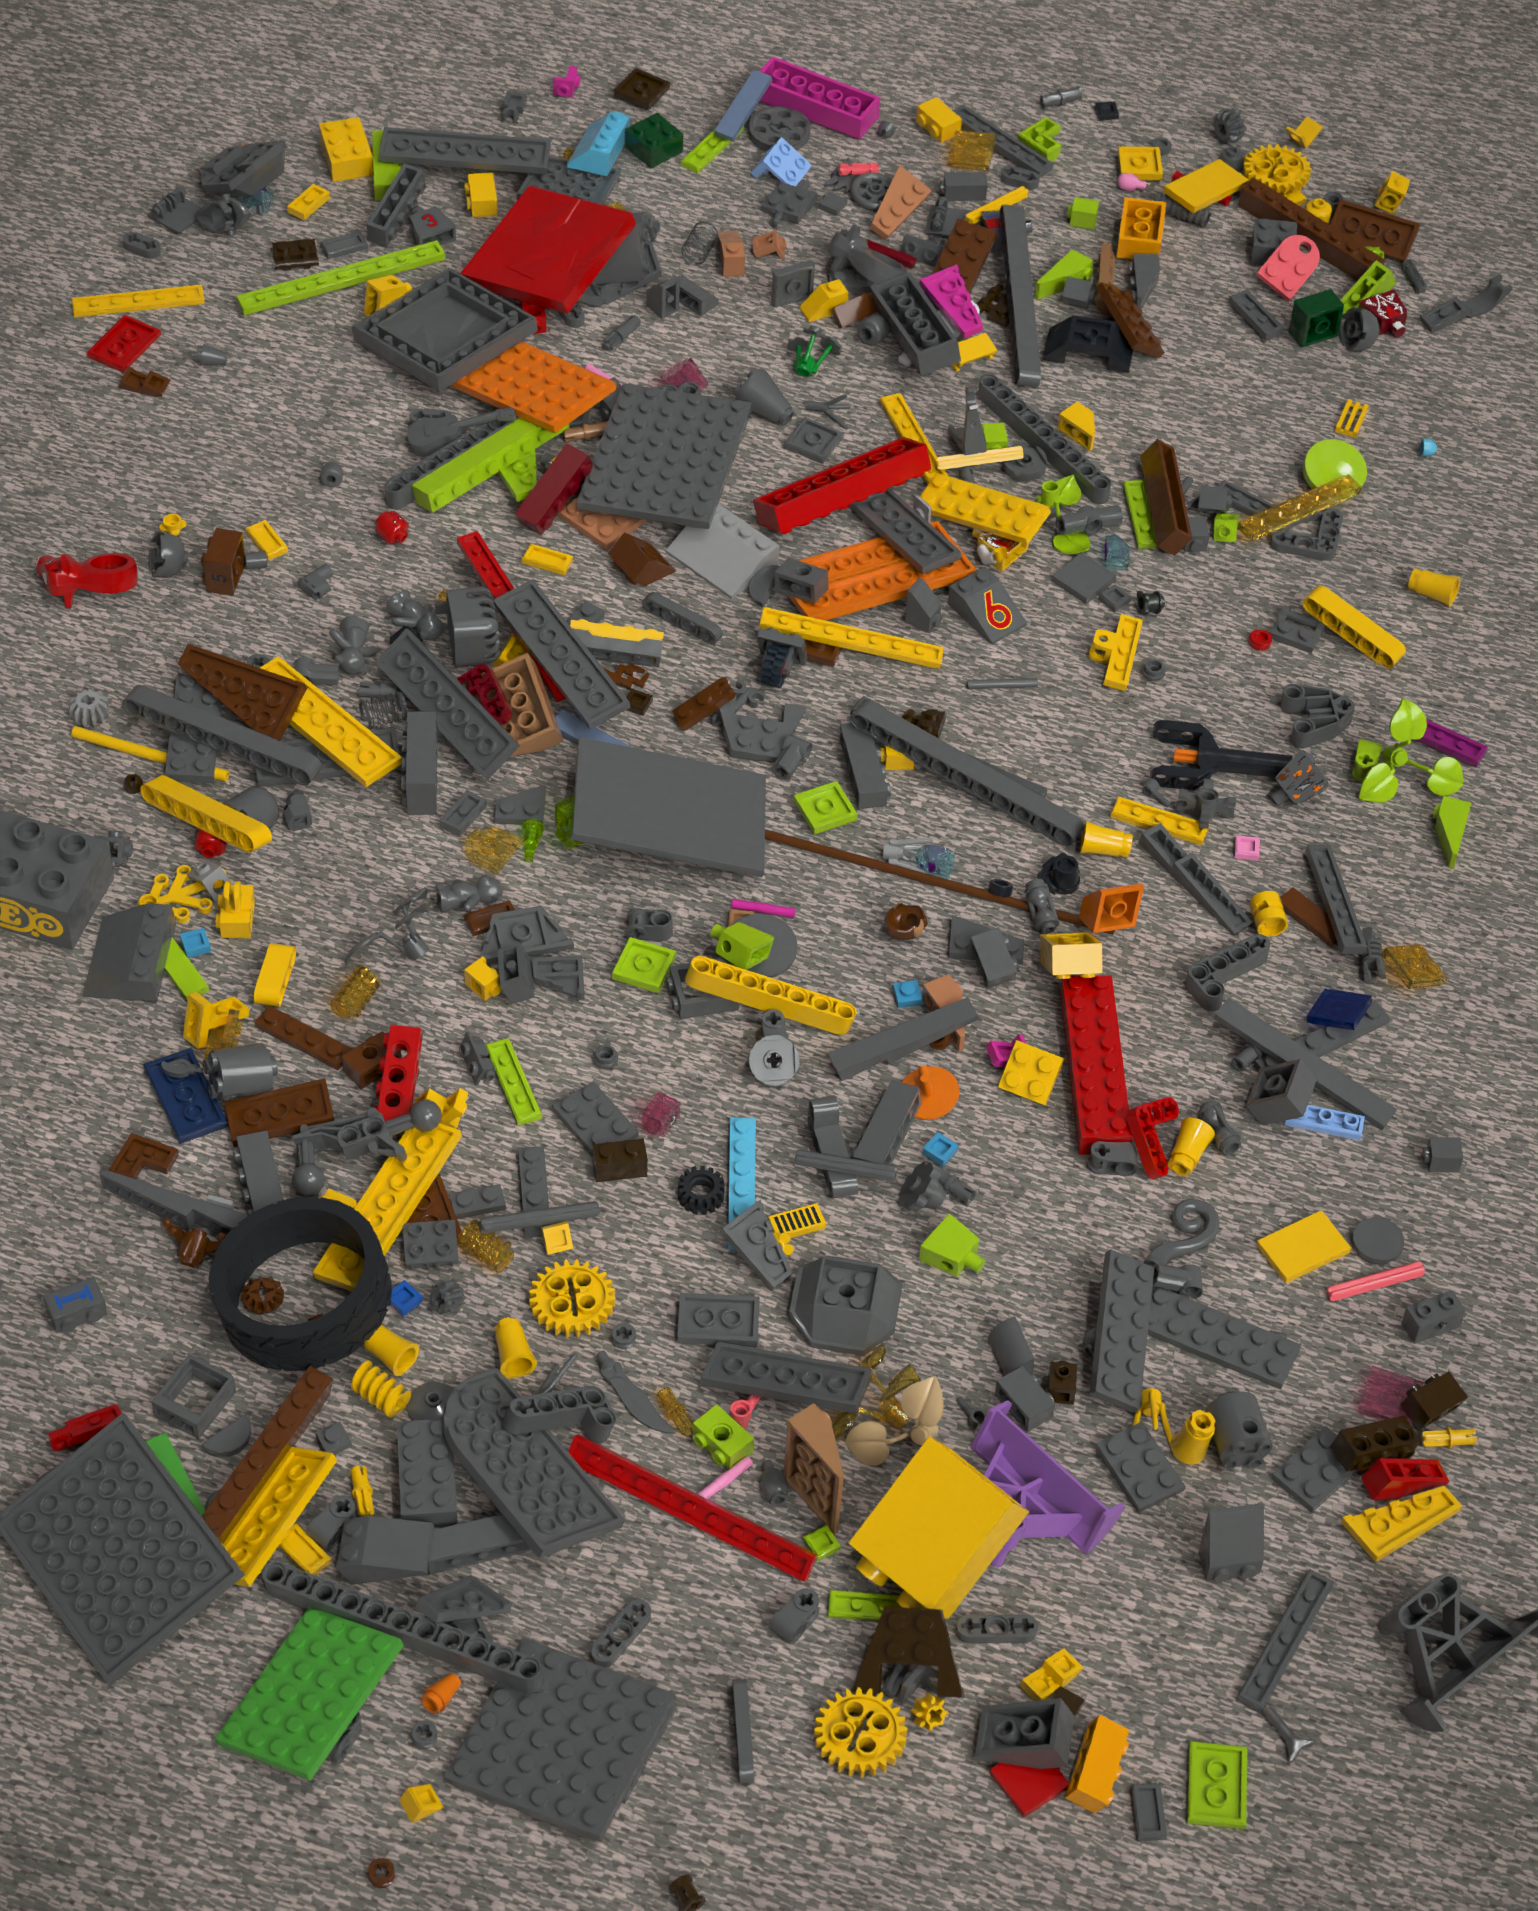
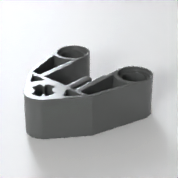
(1326, 713)

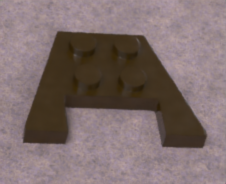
(911, 1638)

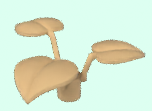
(919, 1401)

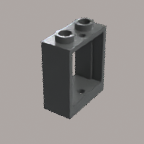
(699, 1005)
(182, 1418)

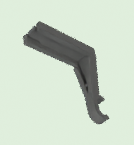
(971, 437)

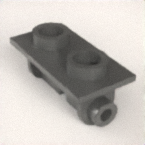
(473, 1051)

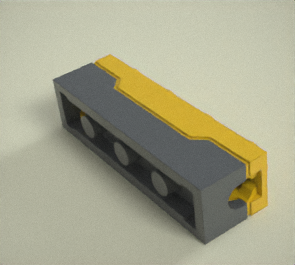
(620, 643)

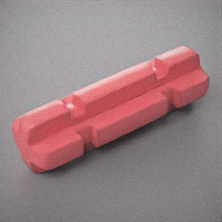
(857, 168)

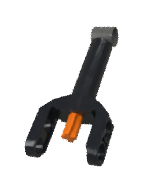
(1209, 757)

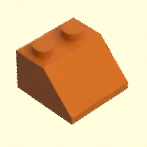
(1111, 908)

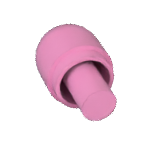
(1130, 182)

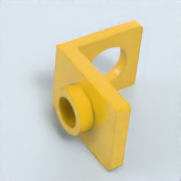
(1305, 132)

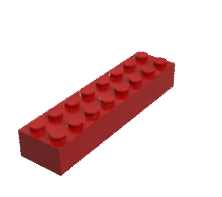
(842, 485)
(1094, 1061)

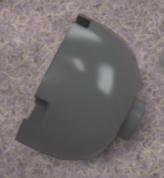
(1359, 325)
(167, 551)

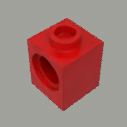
(539, 313)

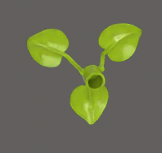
(1065, 493)
(1407, 724)

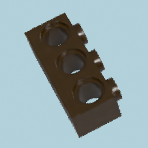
(1365, 1444)

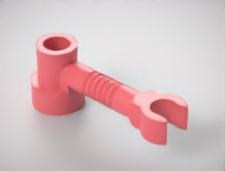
(742, 1410)

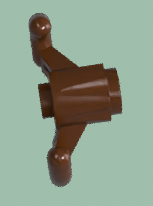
(192, 1243)

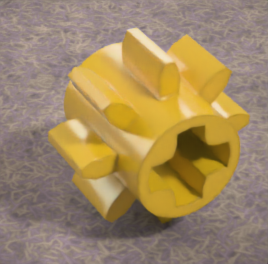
(929, 1711)

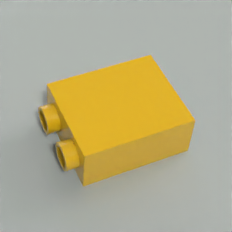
(936, 1529)

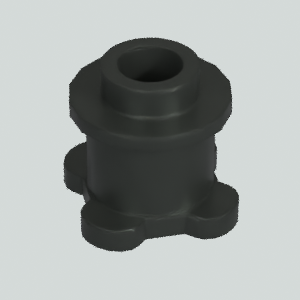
(1149, 602)

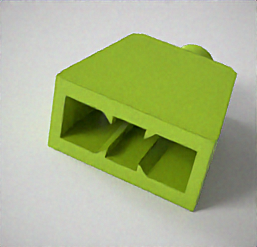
(742, 944)
(952, 1248)

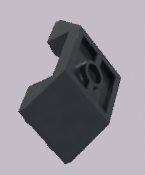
(1089, 337)

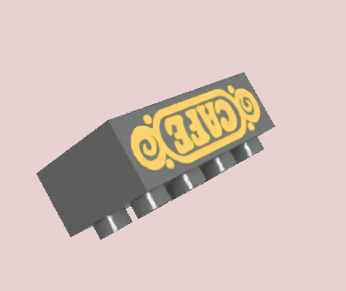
(50, 879)

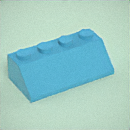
(600, 144)

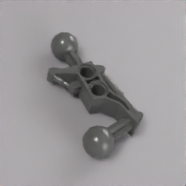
(310, 1179)

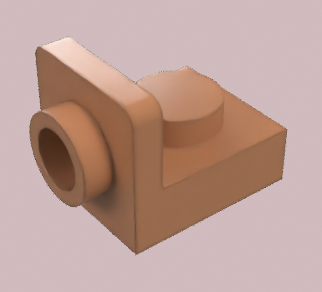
(769, 243)

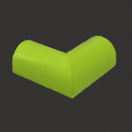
(1040, 136)

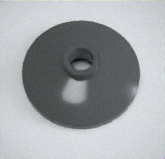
(419, 1405)

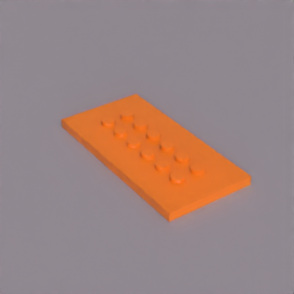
(872, 576)

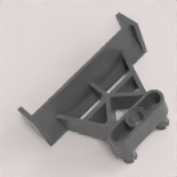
(1410, 1614)

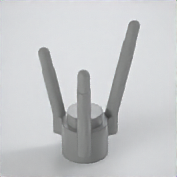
(895, 849)

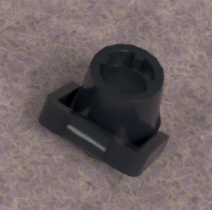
(1064, 874)

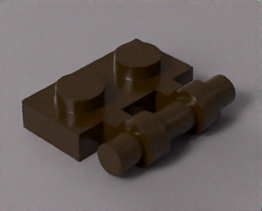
(295, 254)
(996, 313)
(929, 720)

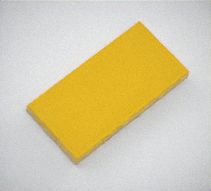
(1205, 185)

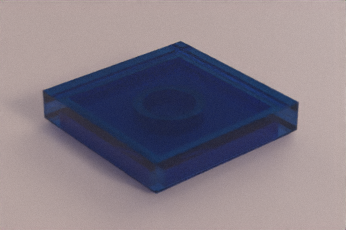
(1339, 1009)

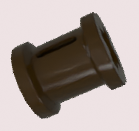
(682, 1885)

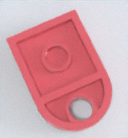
(1290, 267)

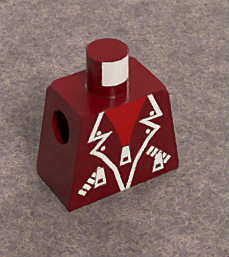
(1388, 310)

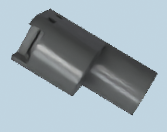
(315, 582)

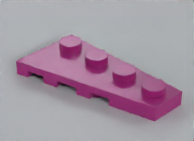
(951, 297)

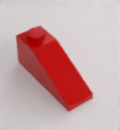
(1402, 1477)

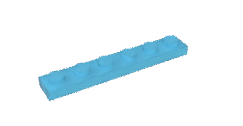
(741, 1166)

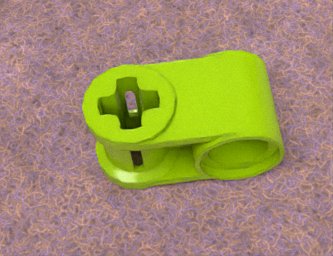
(1365, 758)

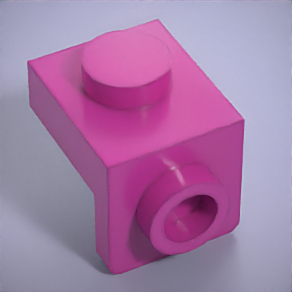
(567, 85)
(1000, 1051)

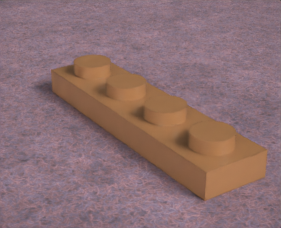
(1105, 274)

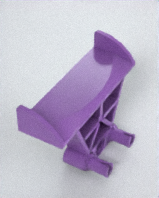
(1034, 1479)

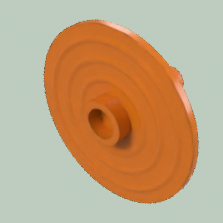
(937, 1089)

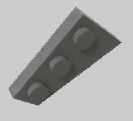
(961, 934)

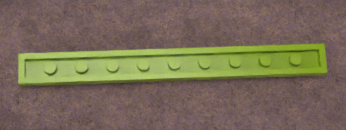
(340, 277)

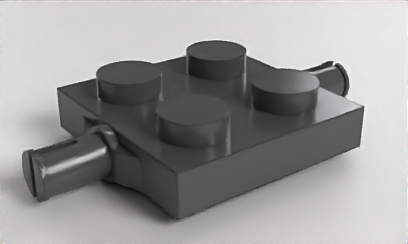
(789, 202)

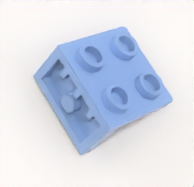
(783, 162)

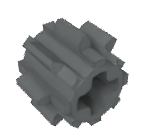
(447, 1297)

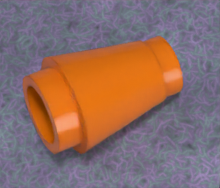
(439, 1694)

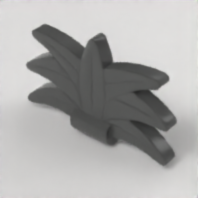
(840, 181)

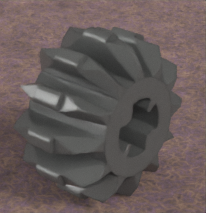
(1229, 125)

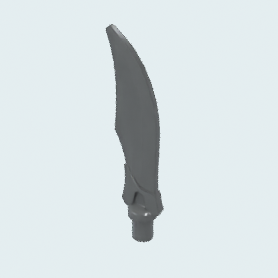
(632, 1397)

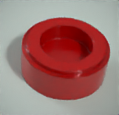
(1260, 640)

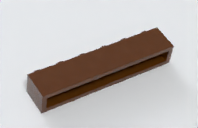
(1166, 497)

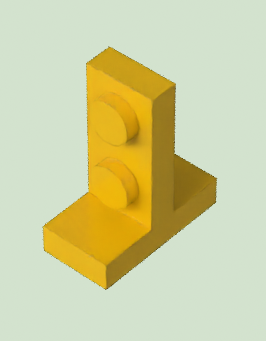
(203, 1015)

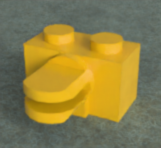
(236, 910)

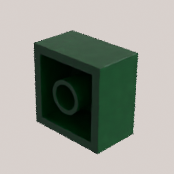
(653, 140)
(1316, 318)

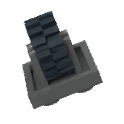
(779, 654)

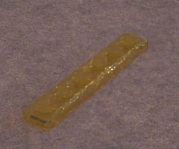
(1299, 507)

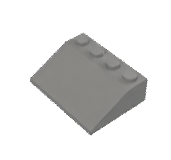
(725, 553)

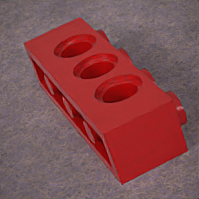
(398, 1039)

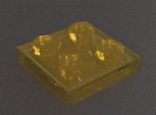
(972, 150)
(1414, 966)

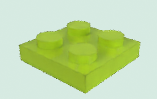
(825, 807)
(644, 965)

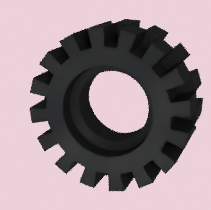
(701, 1202)

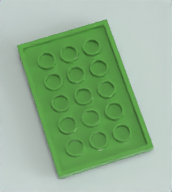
(309, 1693)

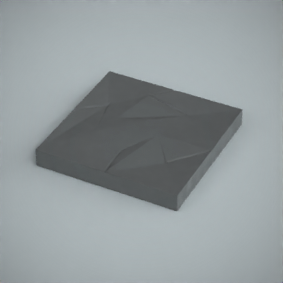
(444, 329)

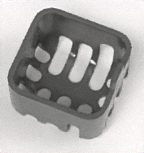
(469, 628)

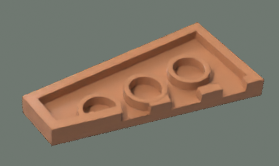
(899, 202)

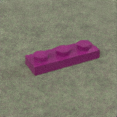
(1453, 744)

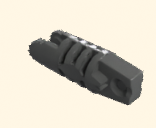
(1372, 959)

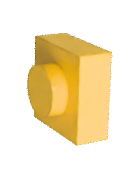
(557, 1237)

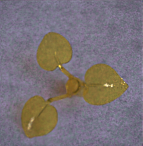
(891, 1406)

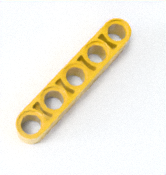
(1354, 626)

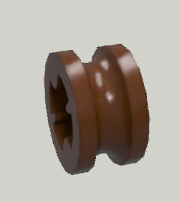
(383, 1881)

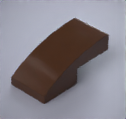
(149, 385)

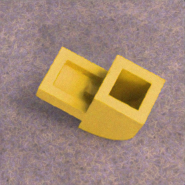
(451, 1107)

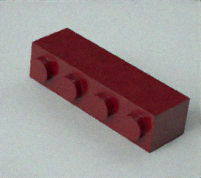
(554, 489)

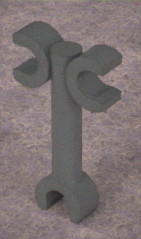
(743, 695)

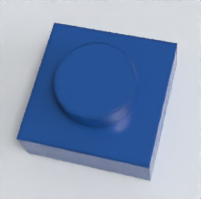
(405, 1298)

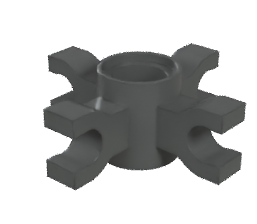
(1206, 803)

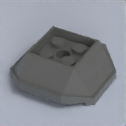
(244, 169)
(840, 1322)

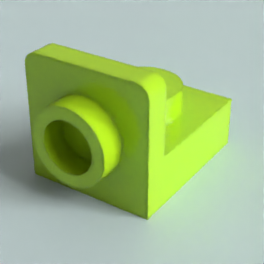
(1226, 527)

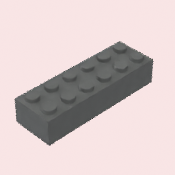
(915, 324)

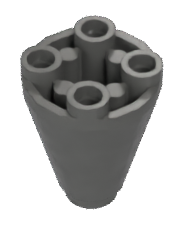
(765, 397)

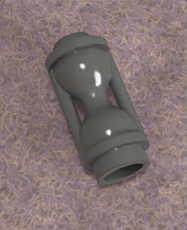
(1037, 895)
(1225, 1137)

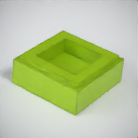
(822, 1542)

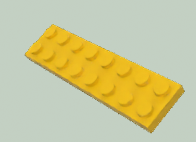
(337, 731)
(391, 1199)

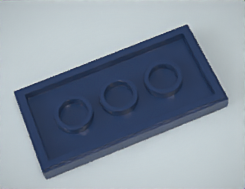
(185, 1099)

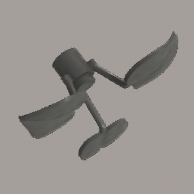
(412, 942)

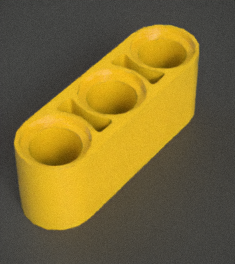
(274, 974)

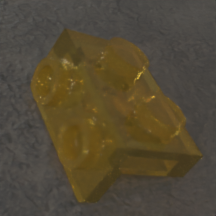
(225, 1036)

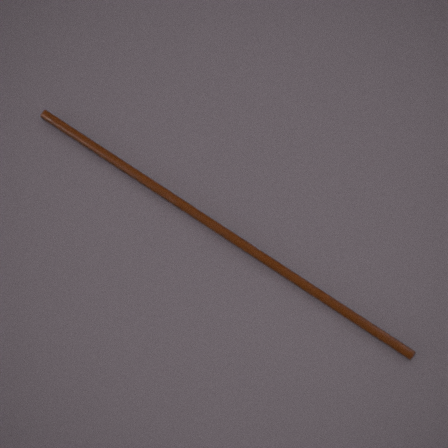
(914, 875)

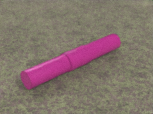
(763, 908)

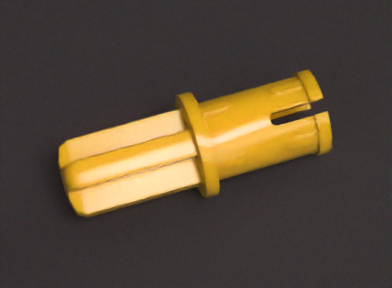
(1448, 1437)
(362, 1491)

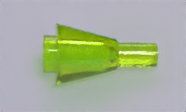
(532, 833)

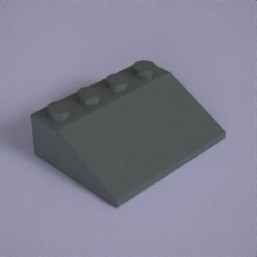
(131, 953)

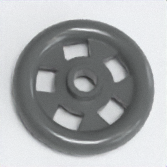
(873, 191)

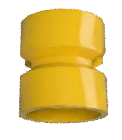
(1268, 913)

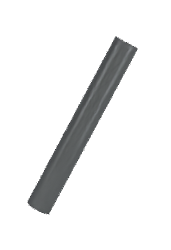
(1002, 683)

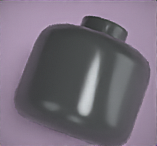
(331, 474)

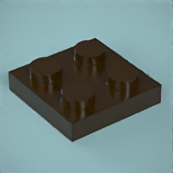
(642, 89)

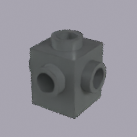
(125, 848)

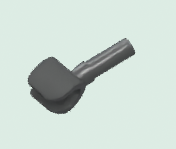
(1150, 790)
(978, 1412)

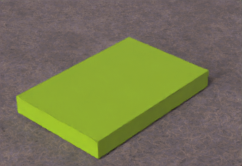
(1217, 1785)

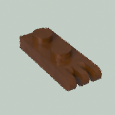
(704, 703)

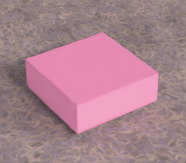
(1247, 848)

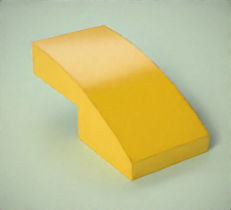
(1055, 1672)

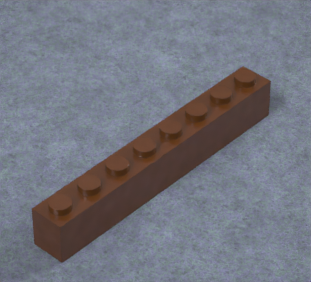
(1332, 244)
(267, 1452)

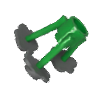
(805, 365)

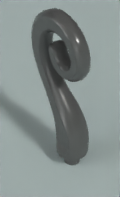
(1171, 1250)

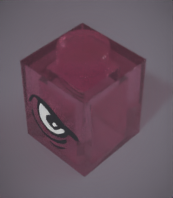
(660, 1114)

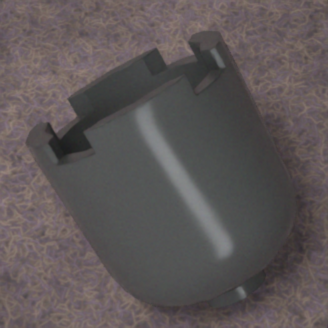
(257, 804)

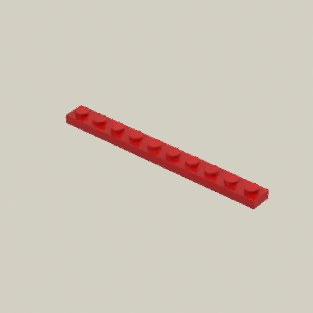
(497, 582)
(692, 1508)

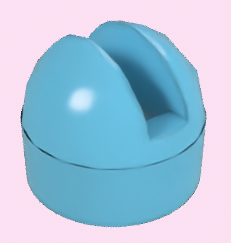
(1427, 447)

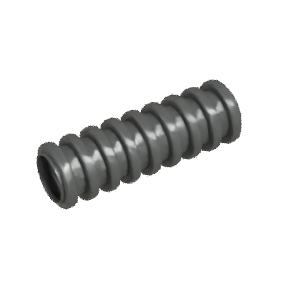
(1174, 208)

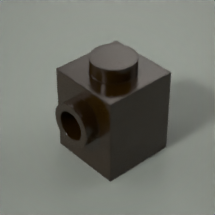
(1062, 1381)

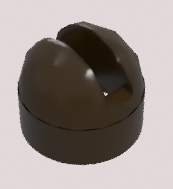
(127, 783)

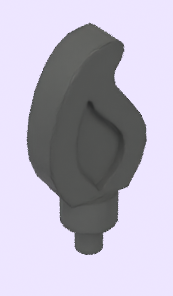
(180, 1068)

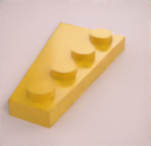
(1395, 1525)

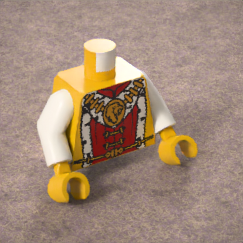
(997, 549)

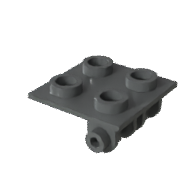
(175, 211)
(943, 218)
(430, 1244)

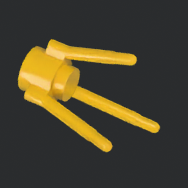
(1151, 1406)

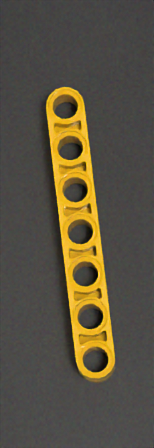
(206, 813)
(768, 993)

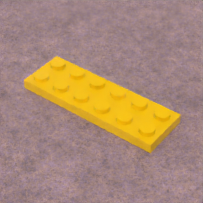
(984, 508)
(276, 1509)

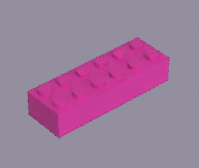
(820, 98)

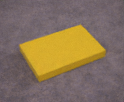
(1303, 1246)

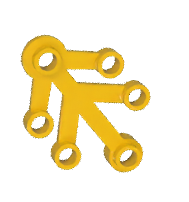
(179, 895)

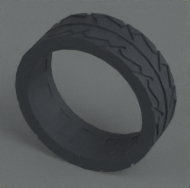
(282, 1227)

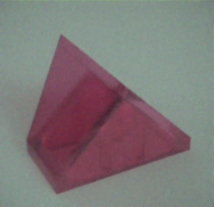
(684, 372)

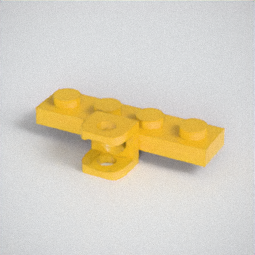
(1117, 650)

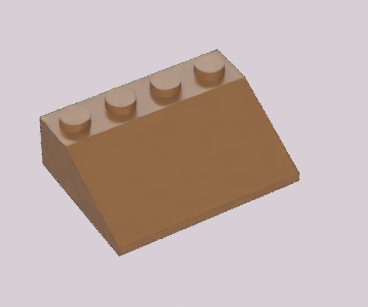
(532, 717)
(814, 1464)

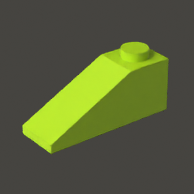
(1071, 265)
(1373, 282)
(1450, 826)

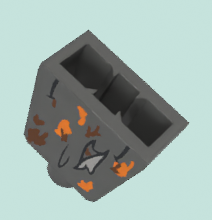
(1299, 780)

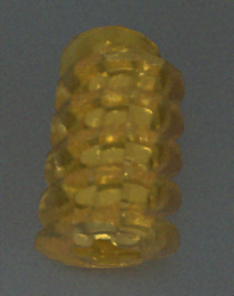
(355, 993)
(485, 1247)

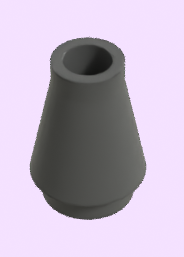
(210, 356)

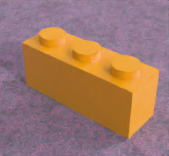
(1098, 1764)

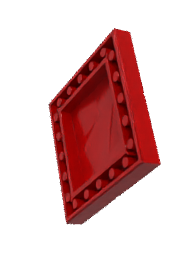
(549, 248)

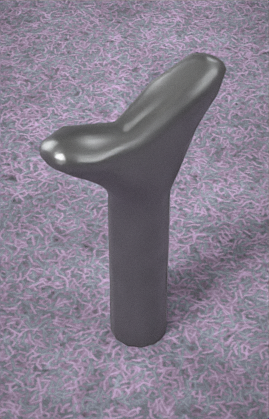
(1293, 1742)

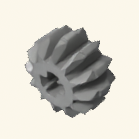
(88, 707)

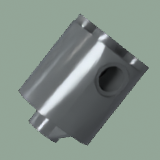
(240, 1071)
(1239, 1430)

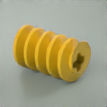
(379, 1390)

